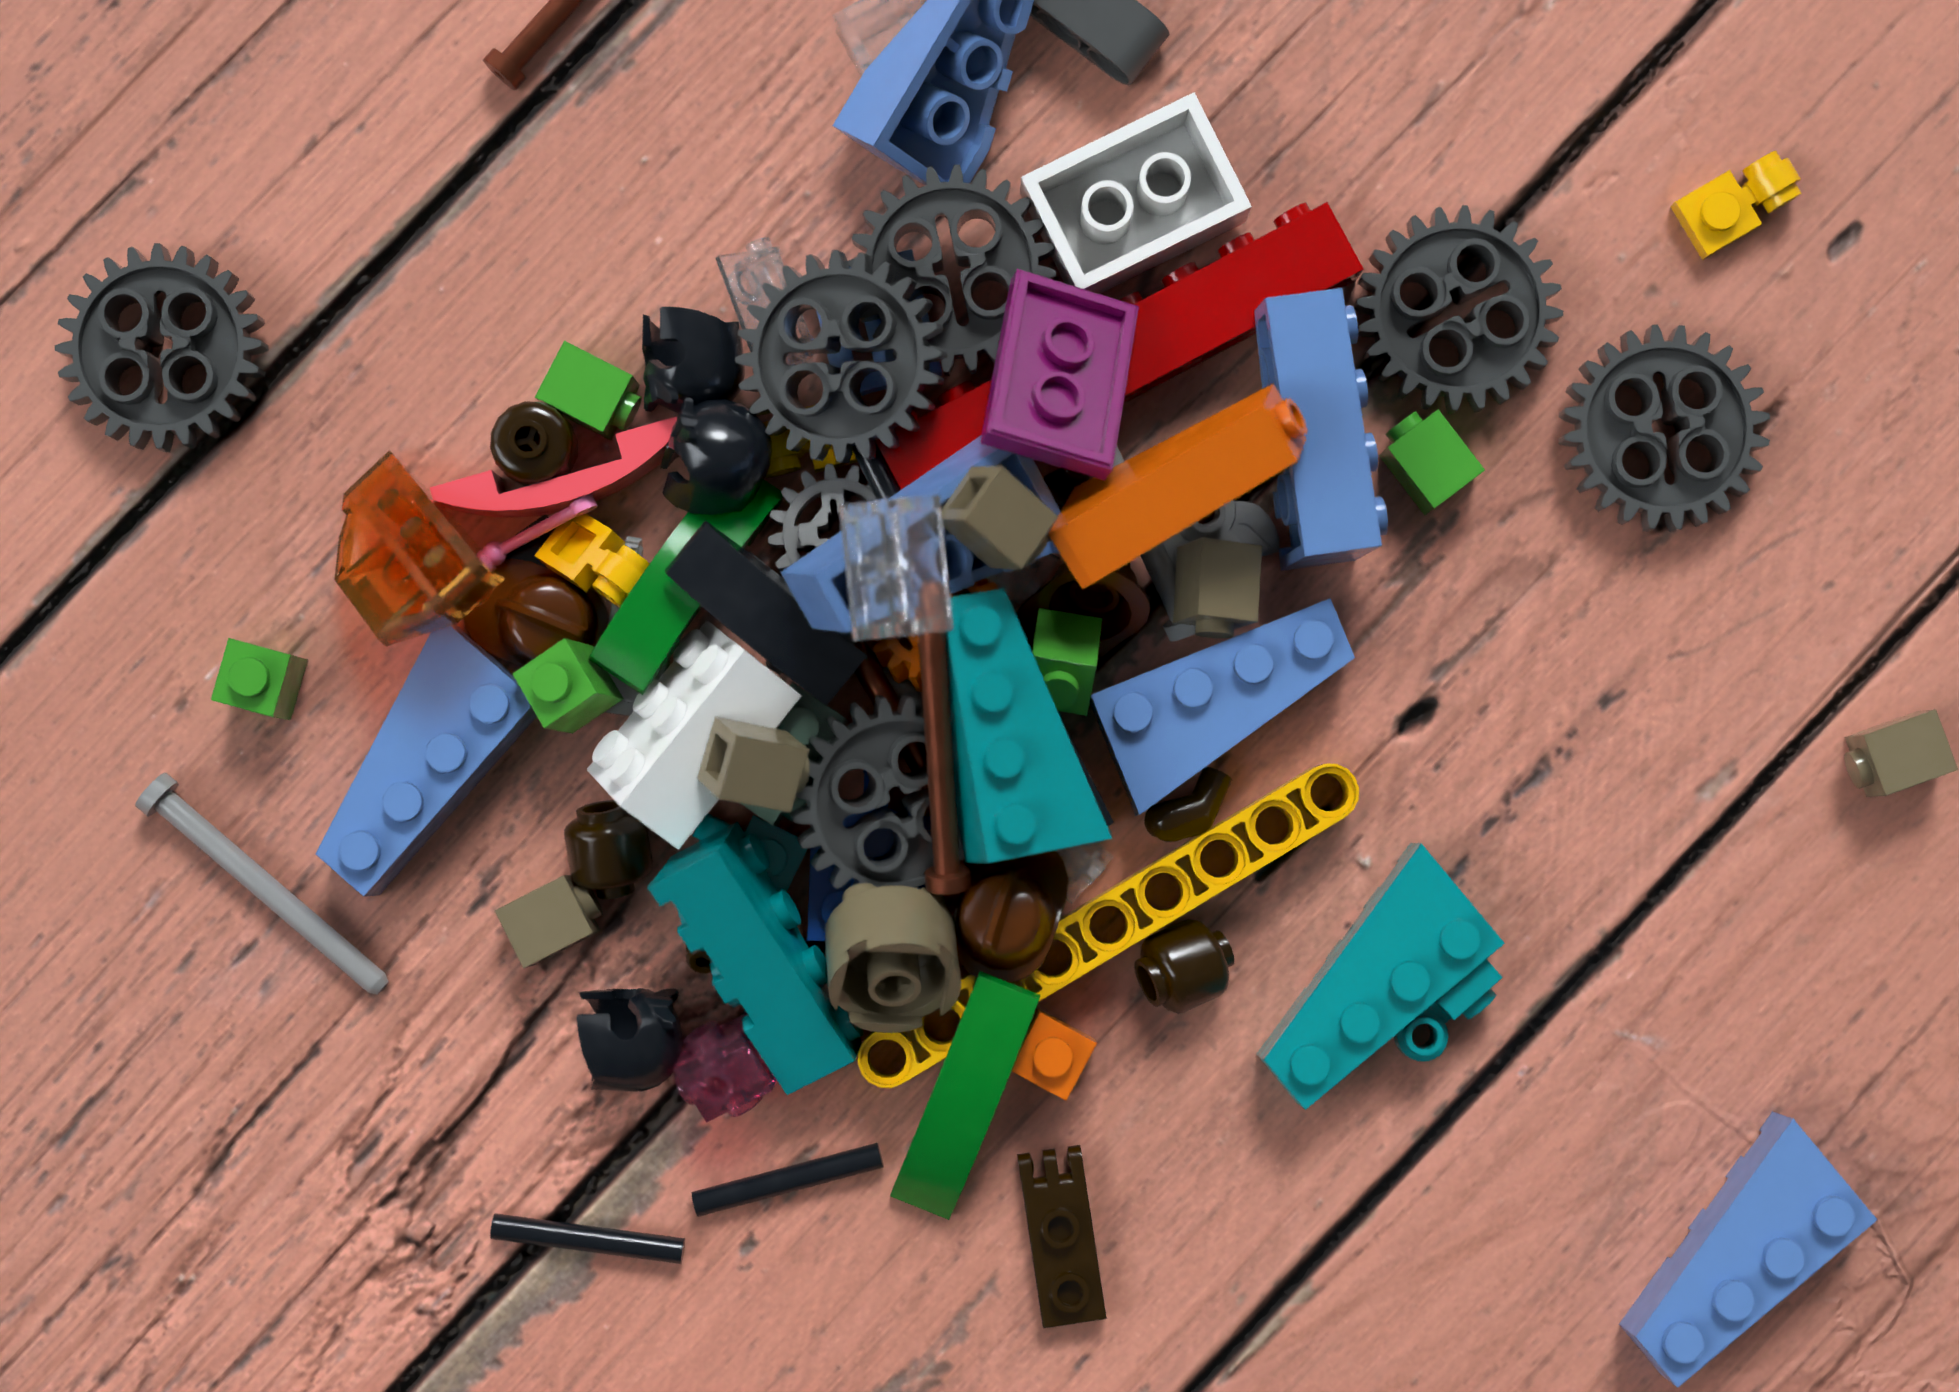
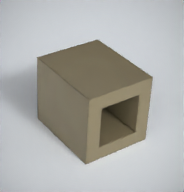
(998, 518)
(1217, 586)
(1899, 754)
(754, 764)
(550, 919)

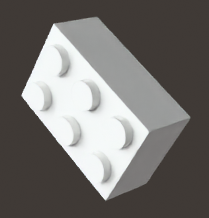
(1136, 197)
(660, 747)

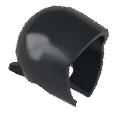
(690, 358)
(723, 454)
(630, 1038)

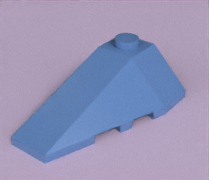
(937, 87)

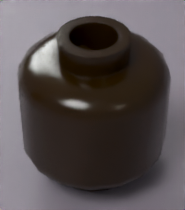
(520, 428)
(607, 849)
(1184, 966)

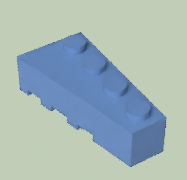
(1330, 489)
(820, 576)
(1202, 705)
(431, 752)
(1746, 1252)

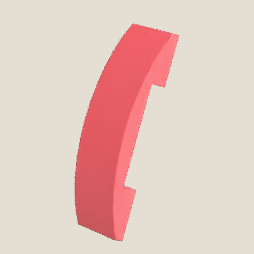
(486, 496)

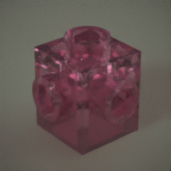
(722, 1070)

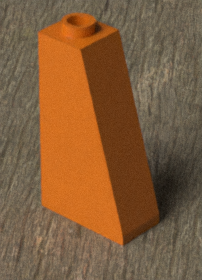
(1176, 484)

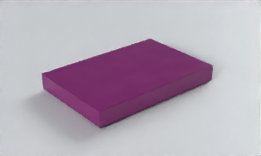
(1060, 375)

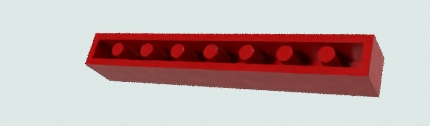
(1175, 327)

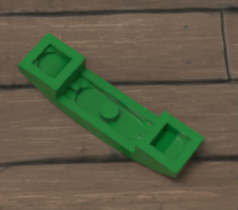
(658, 609)
(965, 1095)

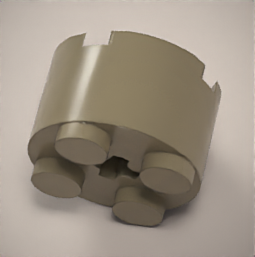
(891, 957)

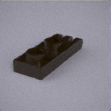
(1062, 1240)

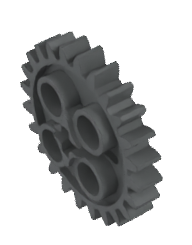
(998, 260)
(1431, 261)
(105, 352)
(841, 414)
(1721, 425)
(872, 745)

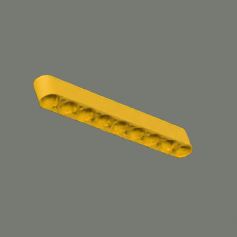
(1140, 917)

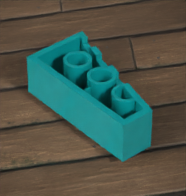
(1011, 755)
(758, 955)
(1385, 971)

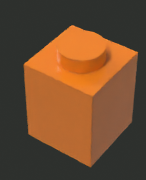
(1053, 1054)

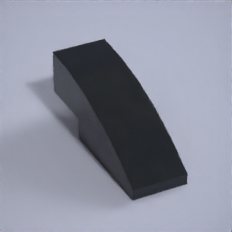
(763, 612)

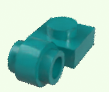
(1465, 998)

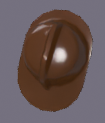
(1113, 598)
(534, 613)
(1010, 915)

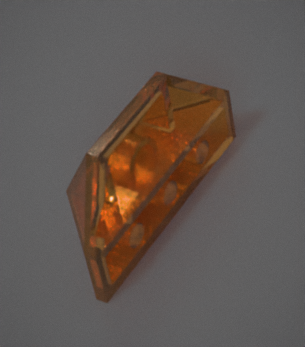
(407, 557)

